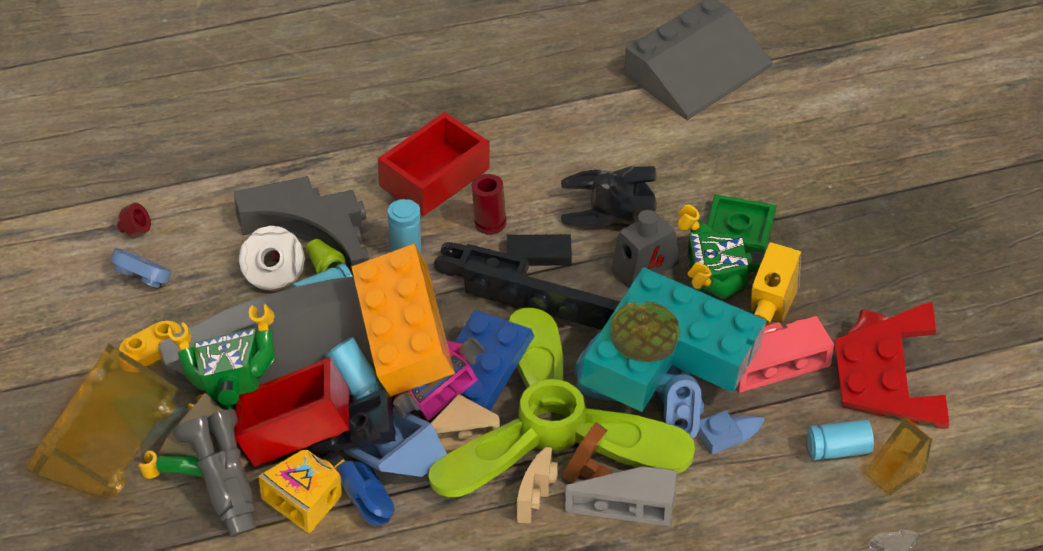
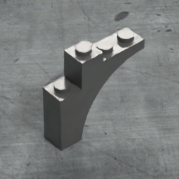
(302, 211)

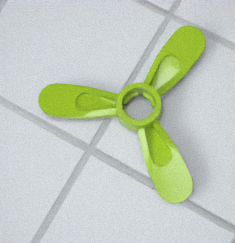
(628, 439)

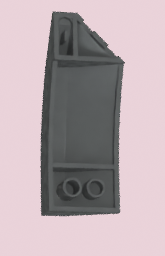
(304, 328)

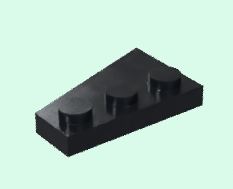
(369, 424)

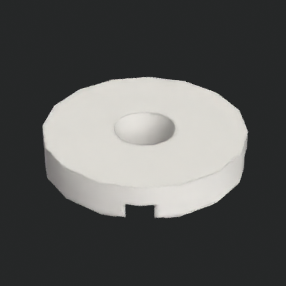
(285, 271)

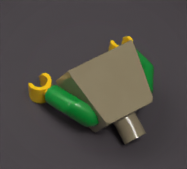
(181, 456)

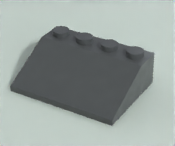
(696, 58)

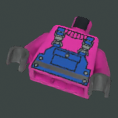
(438, 394)

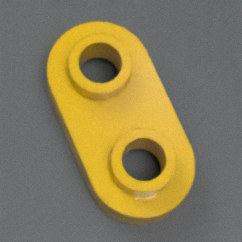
(144, 344)

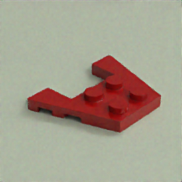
(875, 372)

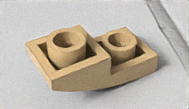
(536, 484)

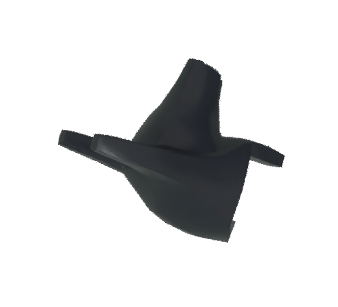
(615, 196)

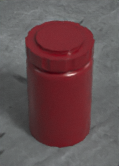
(489, 204)

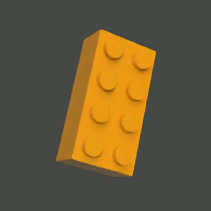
(402, 320)

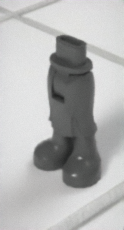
(222, 471)

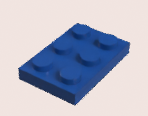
(505, 347)

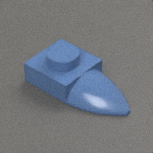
(726, 431)

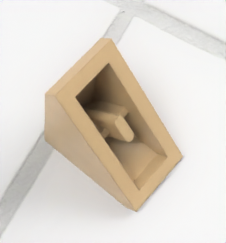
(463, 422)

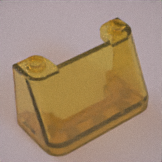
(104, 426)

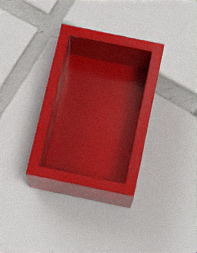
(434, 163)
(292, 412)

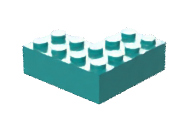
(713, 343)

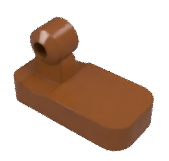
(581, 461)

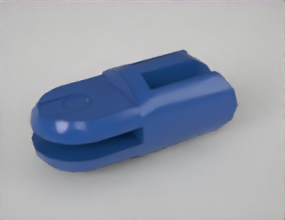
(366, 492)

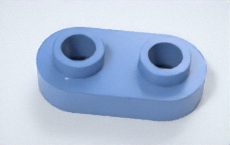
(130, 263)
(683, 405)

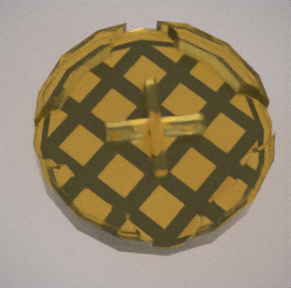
(645, 331)

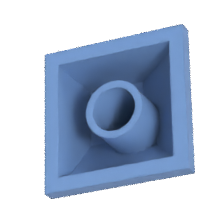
(411, 454)

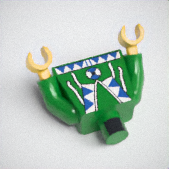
(715, 258)
(228, 362)

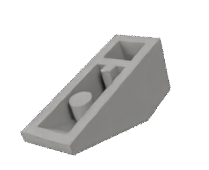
(628, 495)

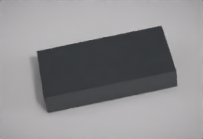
(541, 248)

